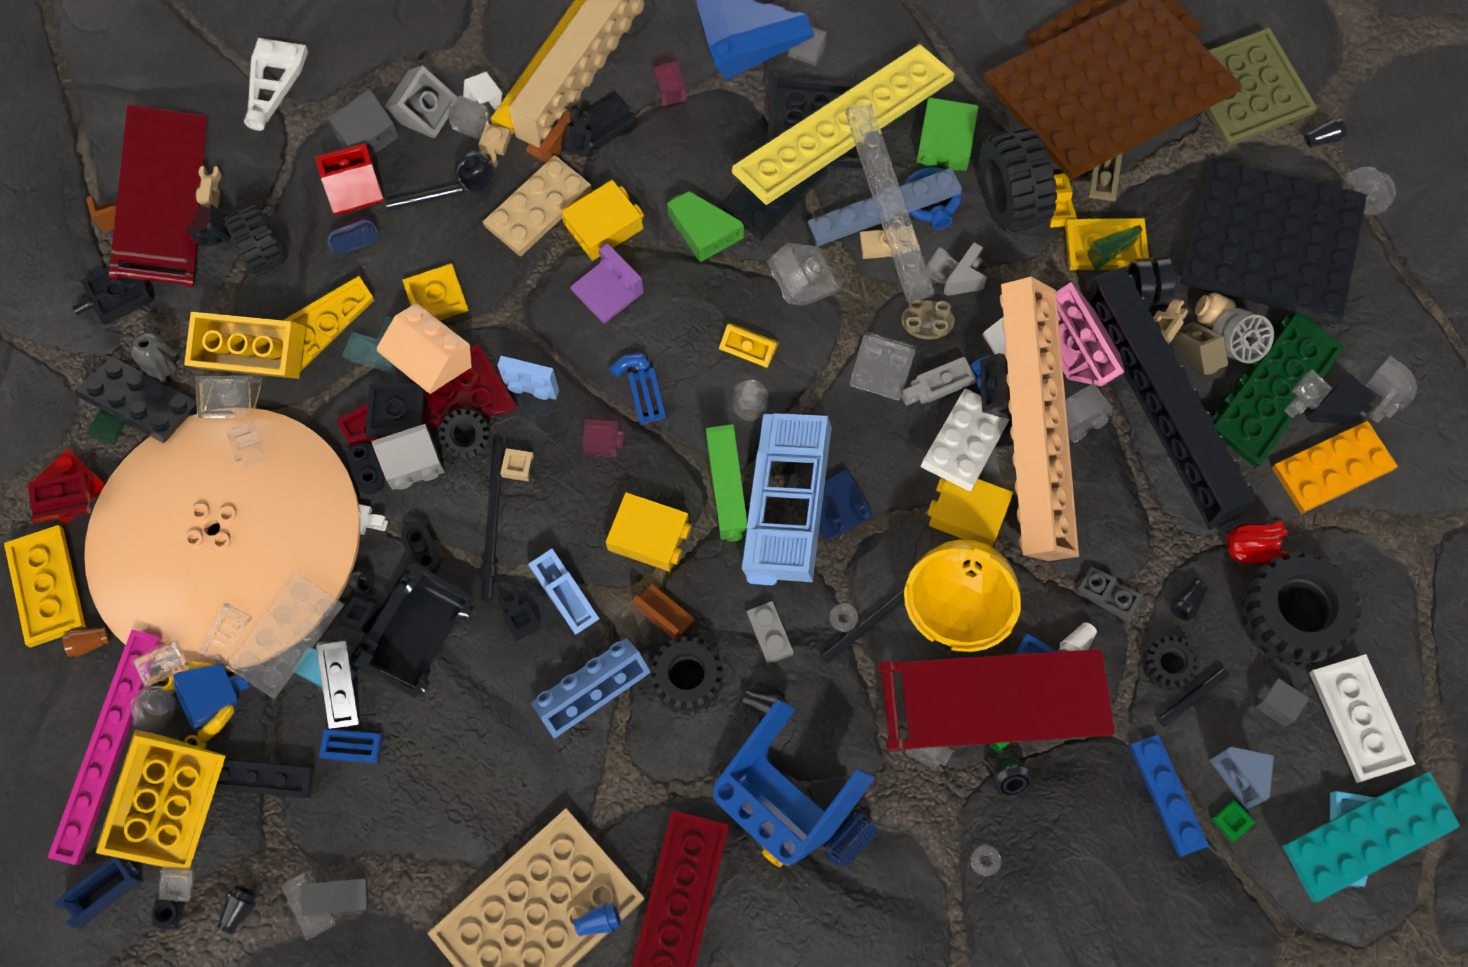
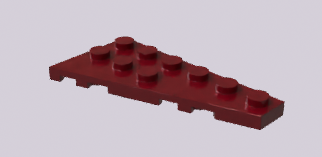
(474, 389)

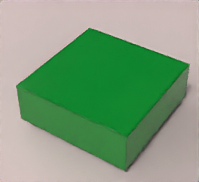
(1233, 820)

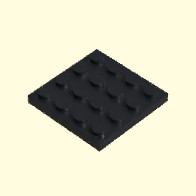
(799, 98)

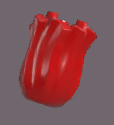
(1256, 543)

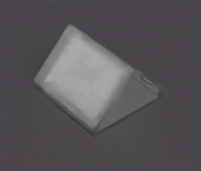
(227, 395)

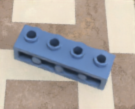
(590, 687)

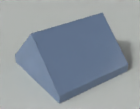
(1246, 774)

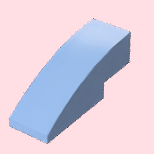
(563, 591)

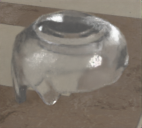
(153, 708)

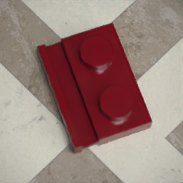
(59, 497)

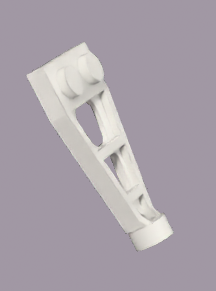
(278, 55)

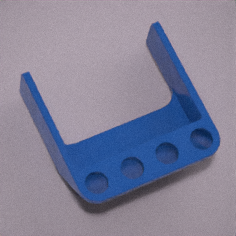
(771, 805)

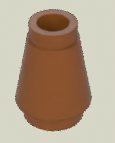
(84, 641)

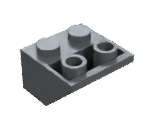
(363, 123)

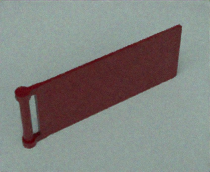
(157, 194)
(999, 699)

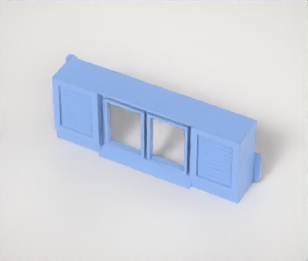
(779, 549)

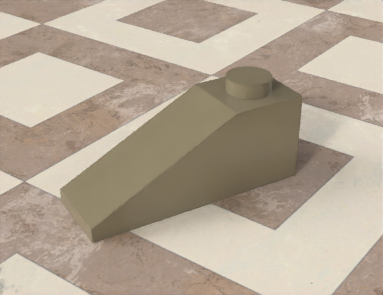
(1105, 179)

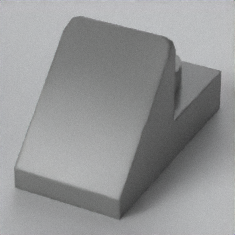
(965, 276)

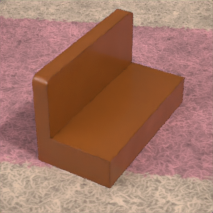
(553, 142)
(663, 612)

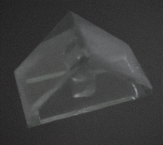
(160, 662)

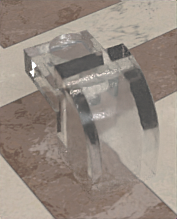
(1395, 385)

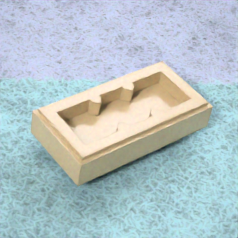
(874, 244)

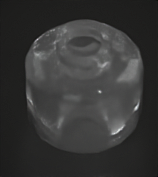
(750, 400)

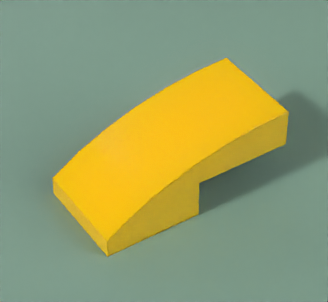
(1064, 204)

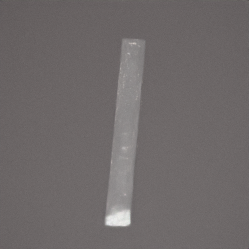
(889, 202)

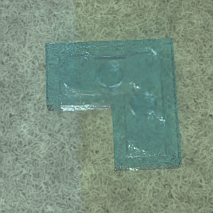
(364, 349)

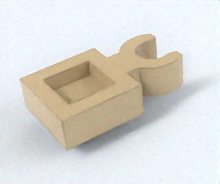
(494, 142)

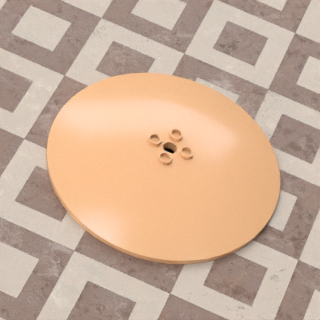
(151, 544)

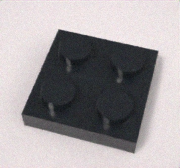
(394, 409)

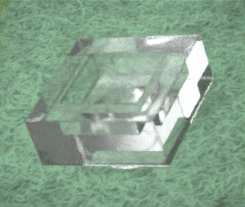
(176, 883)

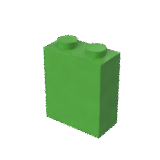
(947, 134)

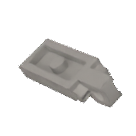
(939, 382)

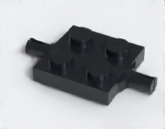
(113, 297)

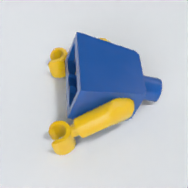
(206, 697)

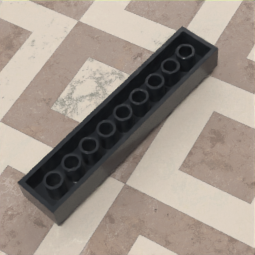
(1170, 401)

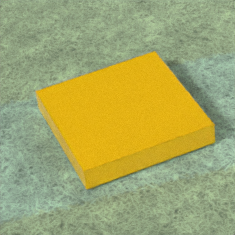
(437, 292)

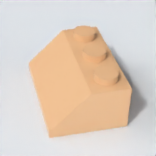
(424, 348)

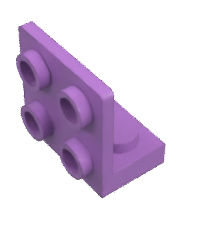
(608, 285)

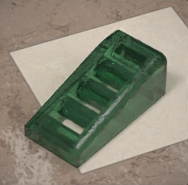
(1109, 247)

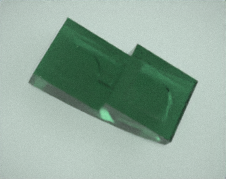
(106, 428)

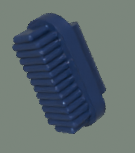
(352, 236)
(850, 839)

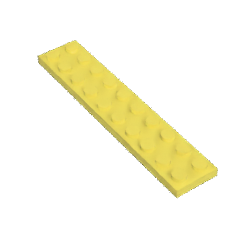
(827, 133)

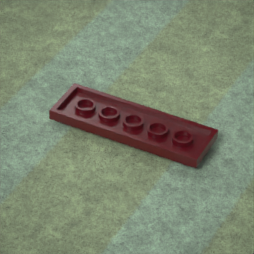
(681, 892)

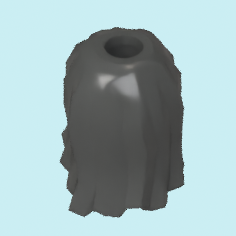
(153, 355)

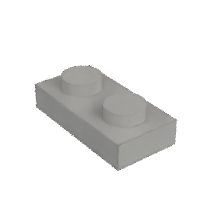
(769, 633)

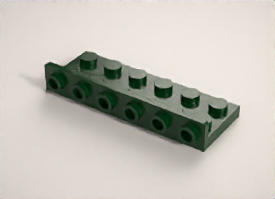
(1254, 412)

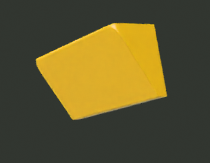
(748, 345)

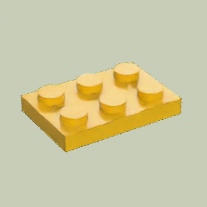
(1082, 232)

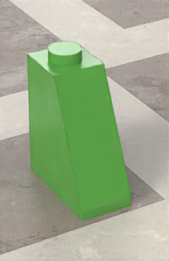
(703, 225)

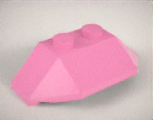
(1085, 345)

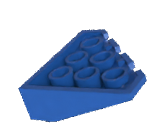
(749, 32)

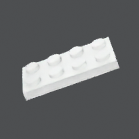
(964, 442)
(1361, 718)

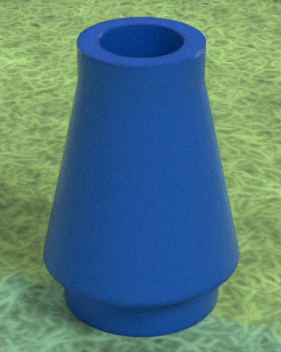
(598, 920)

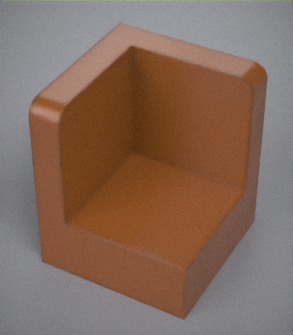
(103, 214)

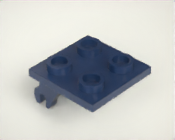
(841, 506)

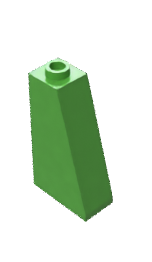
(726, 482)

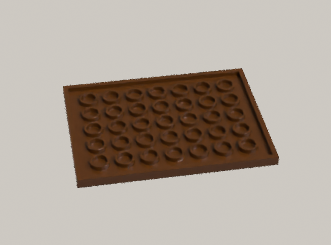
(1111, 84)

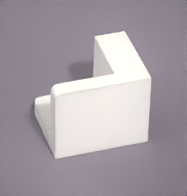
(482, 89)

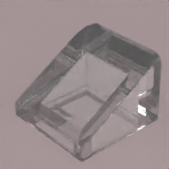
(941, 266)

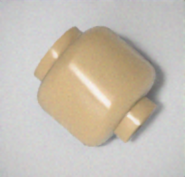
(1211, 307)

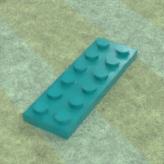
(1370, 836)

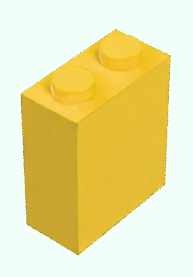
(603, 219)
(970, 514)
(648, 532)

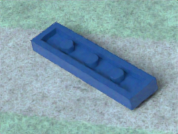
(1168, 796)

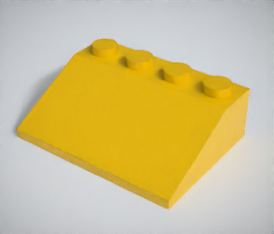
(160, 801)

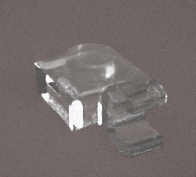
(1310, 393)

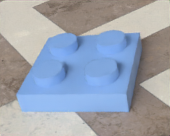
(528, 377)

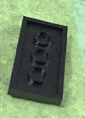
(763, 218)
(137, 399)

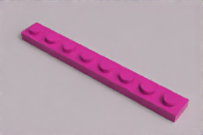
(101, 754)

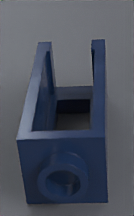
(73, 899)

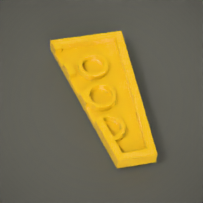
(330, 316)

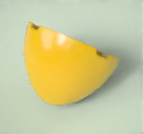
(960, 606)

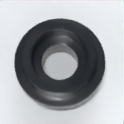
(158, 914)

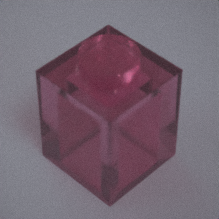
(670, 83)
(602, 437)

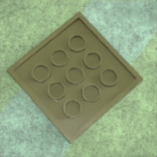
(1269, 89)

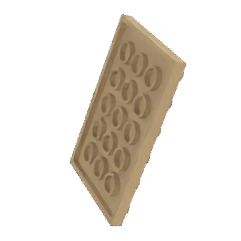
(531, 903)

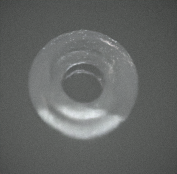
(847, 610)
(994, 857)

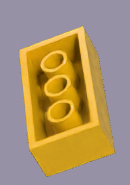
(245, 345)

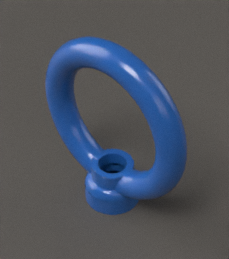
(940, 215)

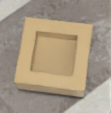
(517, 464)

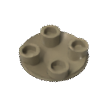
(928, 319)

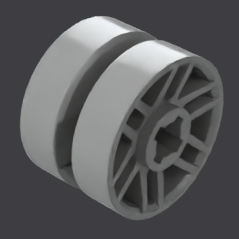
(1245, 334)

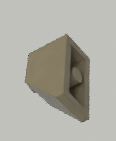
(1202, 348)

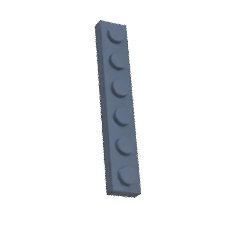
(865, 214)

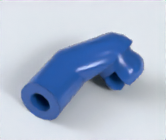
(629, 360)

